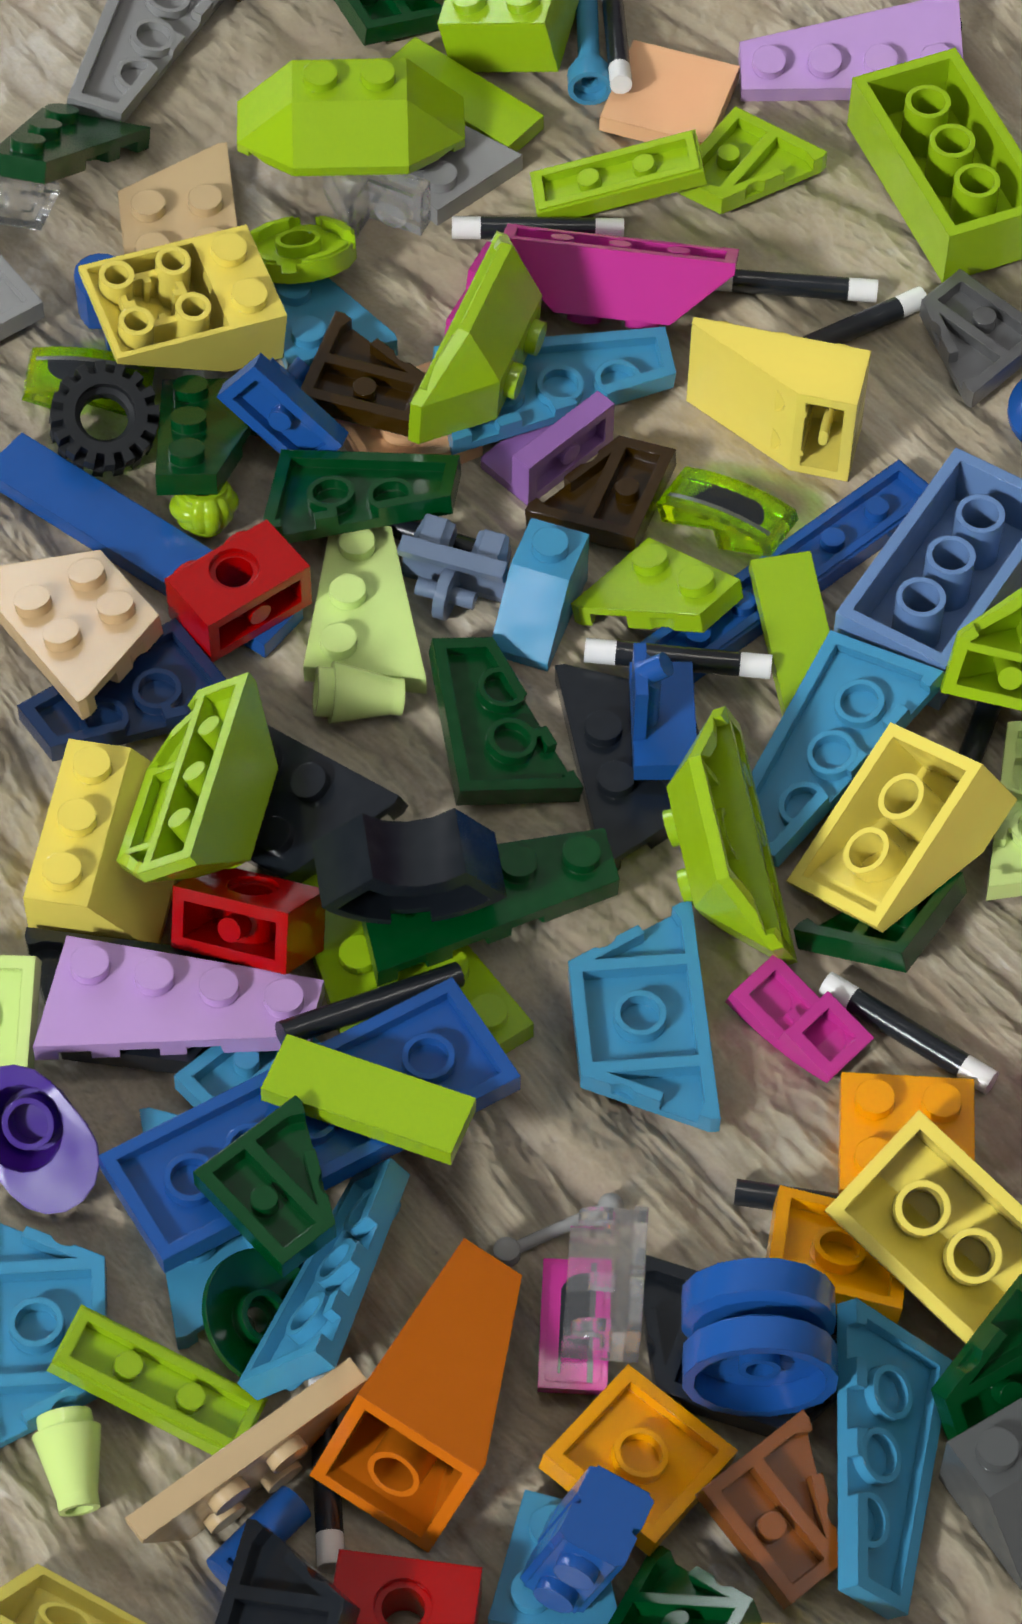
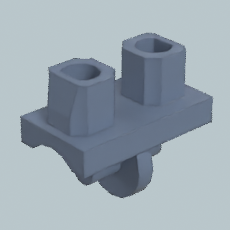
(453, 574)

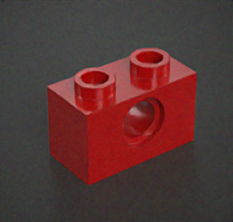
(239, 589)
(248, 919)
(394, 1583)

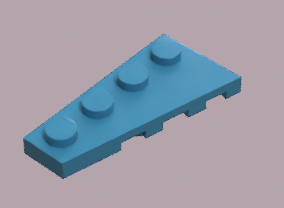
(570, 370)
(328, 1290)
(883, 1455)

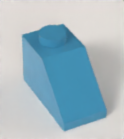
(539, 592)

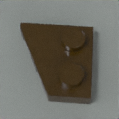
(361, 379)
(611, 494)

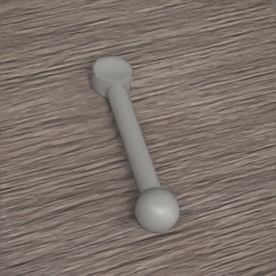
(509, 1250)

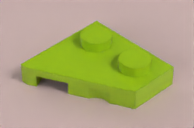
(751, 160)
(660, 589)

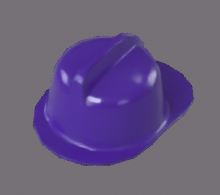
(44, 1143)

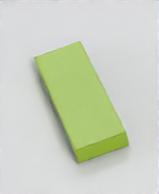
(485, 105)
(619, 177)
(789, 617)
(370, 1099)
(153, 1382)

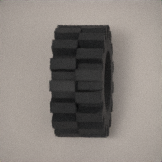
(111, 384)

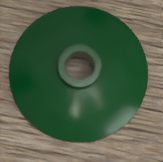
(239, 1288)

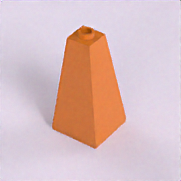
(430, 1403)

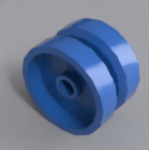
(759, 1337)

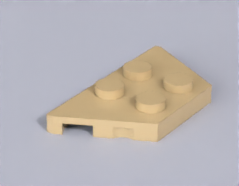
(179, 201)
(77, 622)
(258, 1458)

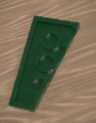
(541, 882)

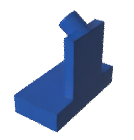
(277, 407)
(660, 713)

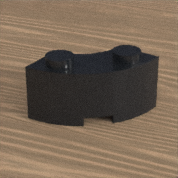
(408, 867)

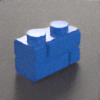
(586, 1540)

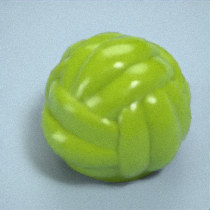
(205, 514)

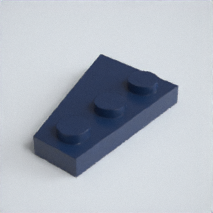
(139, 707)

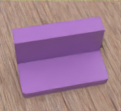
(542, 457)

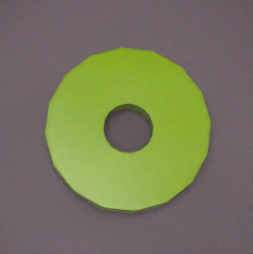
(305, 252)

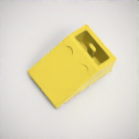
(189, 303)
(781, 393)

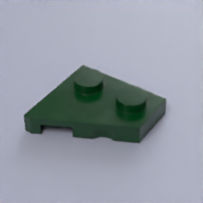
(895, 947)
(272, 1188)
(673, 1595)

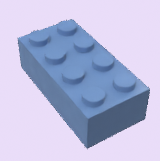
(941, 565)

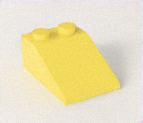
(902, 829)

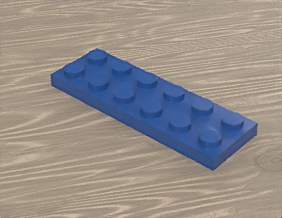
(426, 1037)

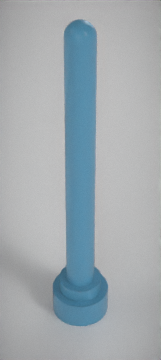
(589, 72)

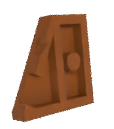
(777, 1512)

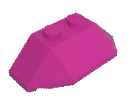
(620, 276)

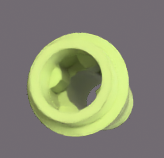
(355, 694)
(70, 1456)

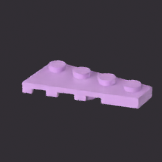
(824, 57)
(149, 999)

